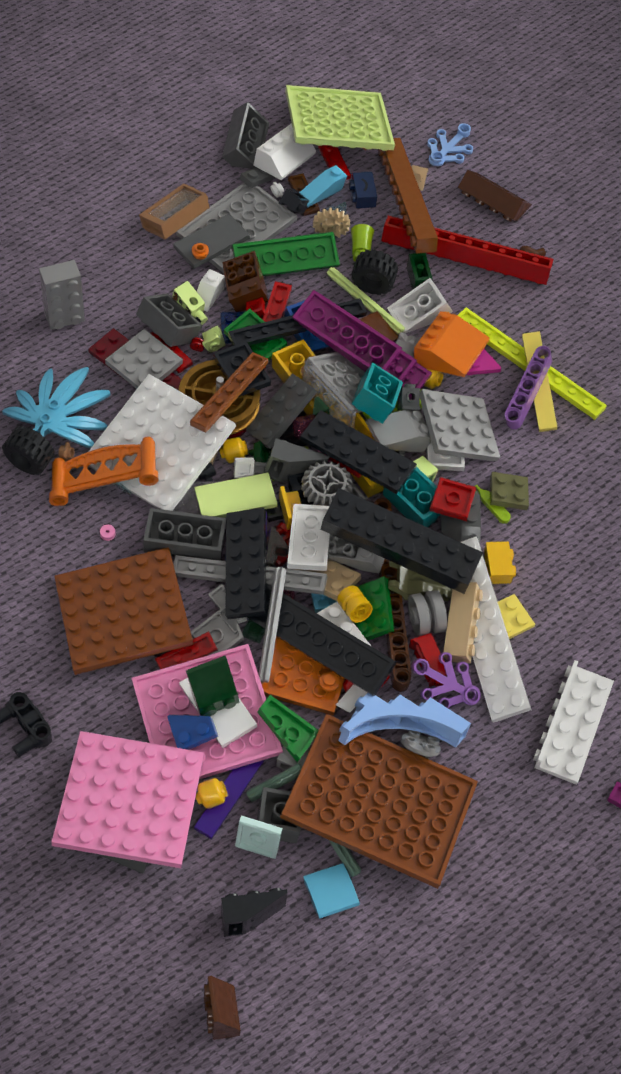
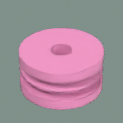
(107, 532)

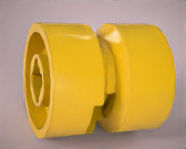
(354, 603)

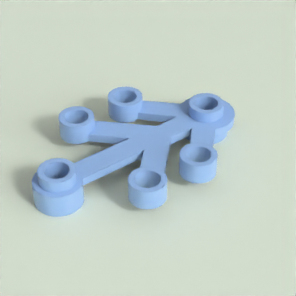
(438, 158)

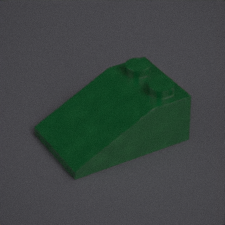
(212, 686)

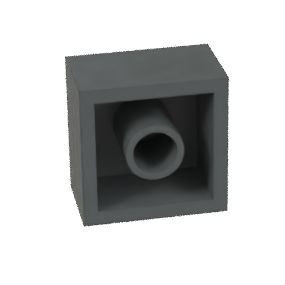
(270, 809)

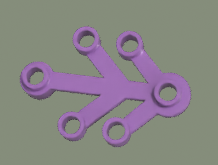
(449, 682)

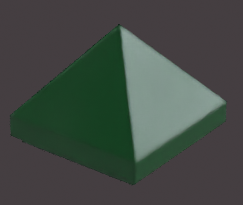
(319, 406)

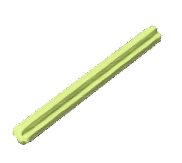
(372, 306)

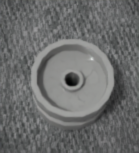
(427, 613)

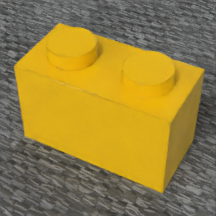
(499, 562)

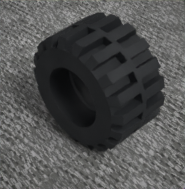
(374, 272)
(28, 450)

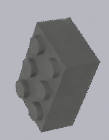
(168, 319)

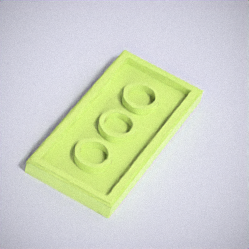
(236, 495)

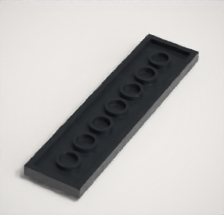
(329, 644)

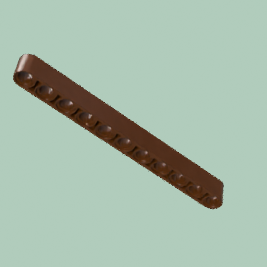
(399, 635)

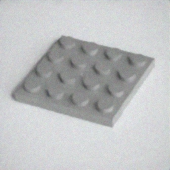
(339, 372)
(459, 425)

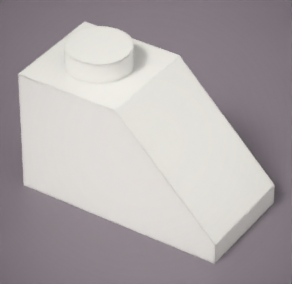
(211, 287)

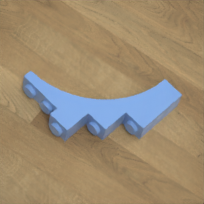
(401, 713)

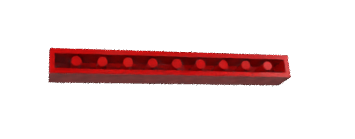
(476, 252)

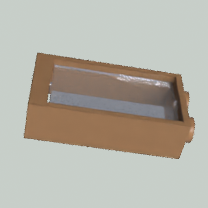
(174, 211)

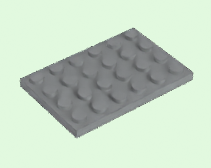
(252, 209)

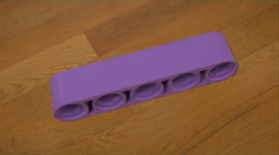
(528, 379)

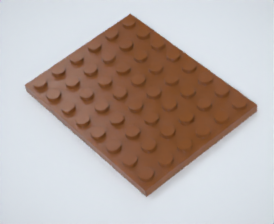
(381, 802)

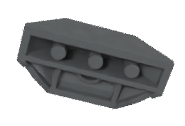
(464, 530)

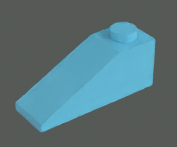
(324, 185)

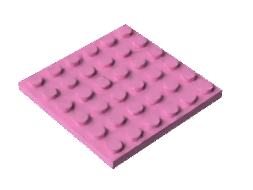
(162, 696)
(129, 799)

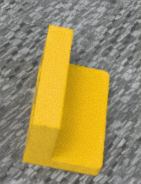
(287, 501)

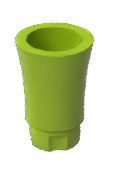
(361, 239)

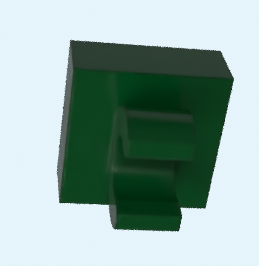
(259, 452)

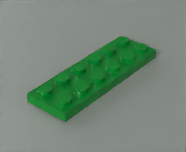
(292, 253)

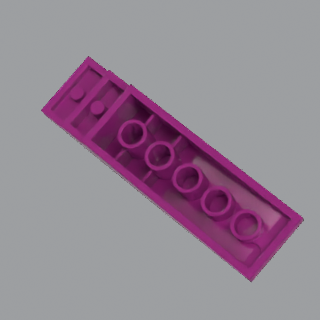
(358, 340)

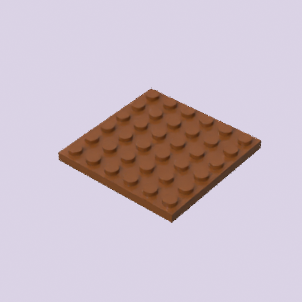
(122, 610)

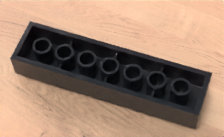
(401, 540)

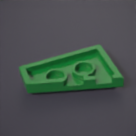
(288, 727)

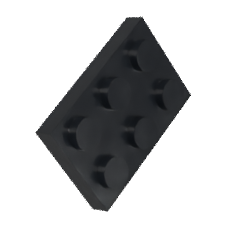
(232, 357)

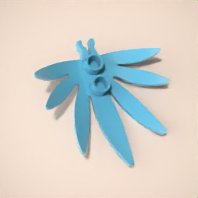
(52, 412)

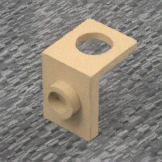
(420, 175)

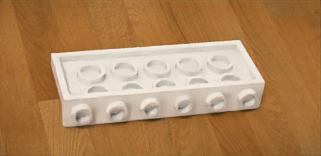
(573, 724)

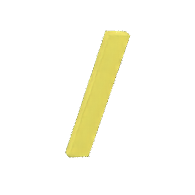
(543, 401)

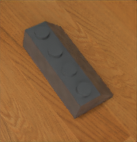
(245, 135)

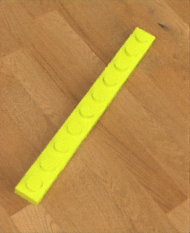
(515, 353)

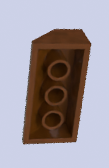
(493, 195)

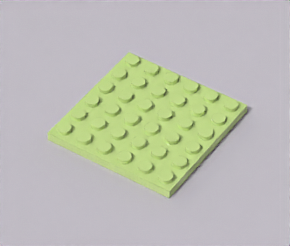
(339, 118)

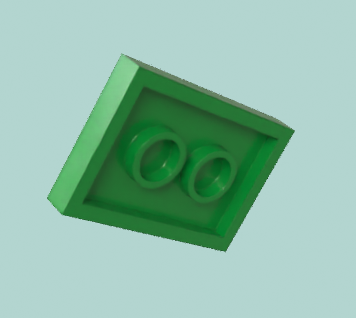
(264, 349)
(381, 619)

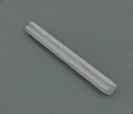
(272, 624)

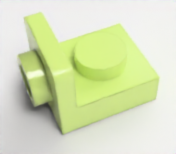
(213, 339)

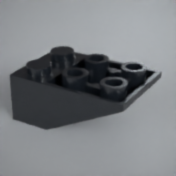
(246, 912)

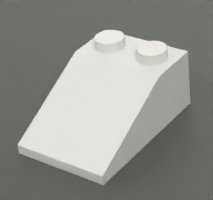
(419, 306)

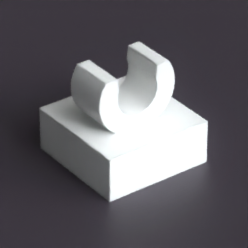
(243, 467)

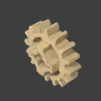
(331, 222)

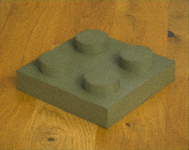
(509, 491)

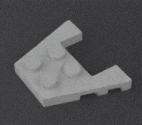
(223, 631)

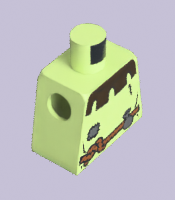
(190, 301)

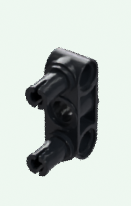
(30, 720)

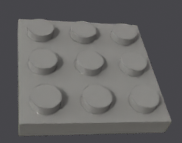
(142, 357)

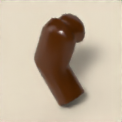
(541, 251)

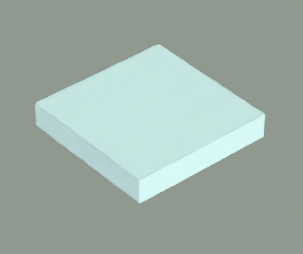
(258, 837)

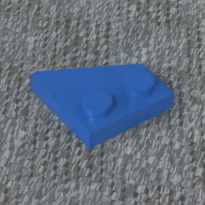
(192, 730)

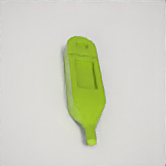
(498, 511)

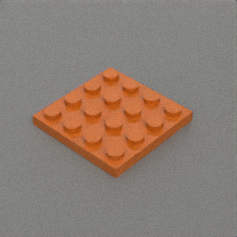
(296, 680)

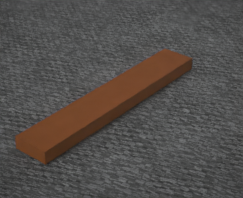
(228, 392)

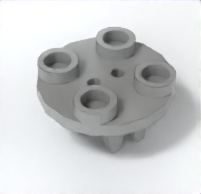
(421, 744)

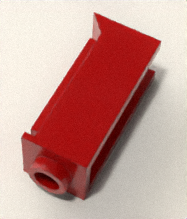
(427, 649)

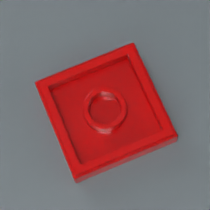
(453, 499)

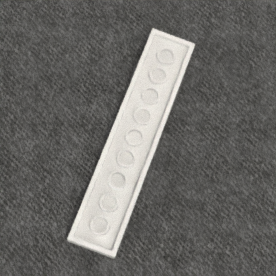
(494, 653)

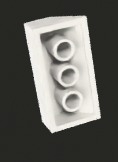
(281, 154)

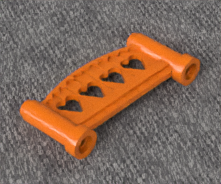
(143, 467)

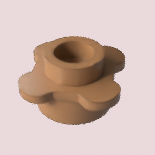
(66, 451)

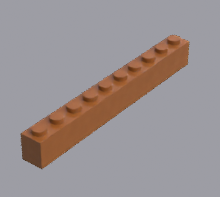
(409, 198)

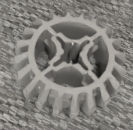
(316, 479)

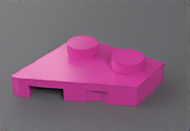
(484, 365)

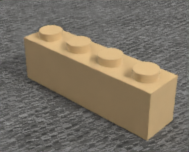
(462, 623)

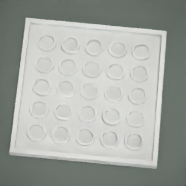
(180, 449)

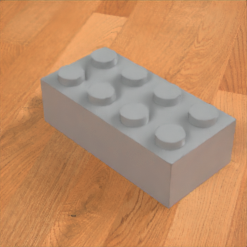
(62, 294)

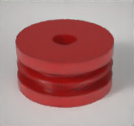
(196, 344)

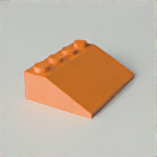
(450, 345)

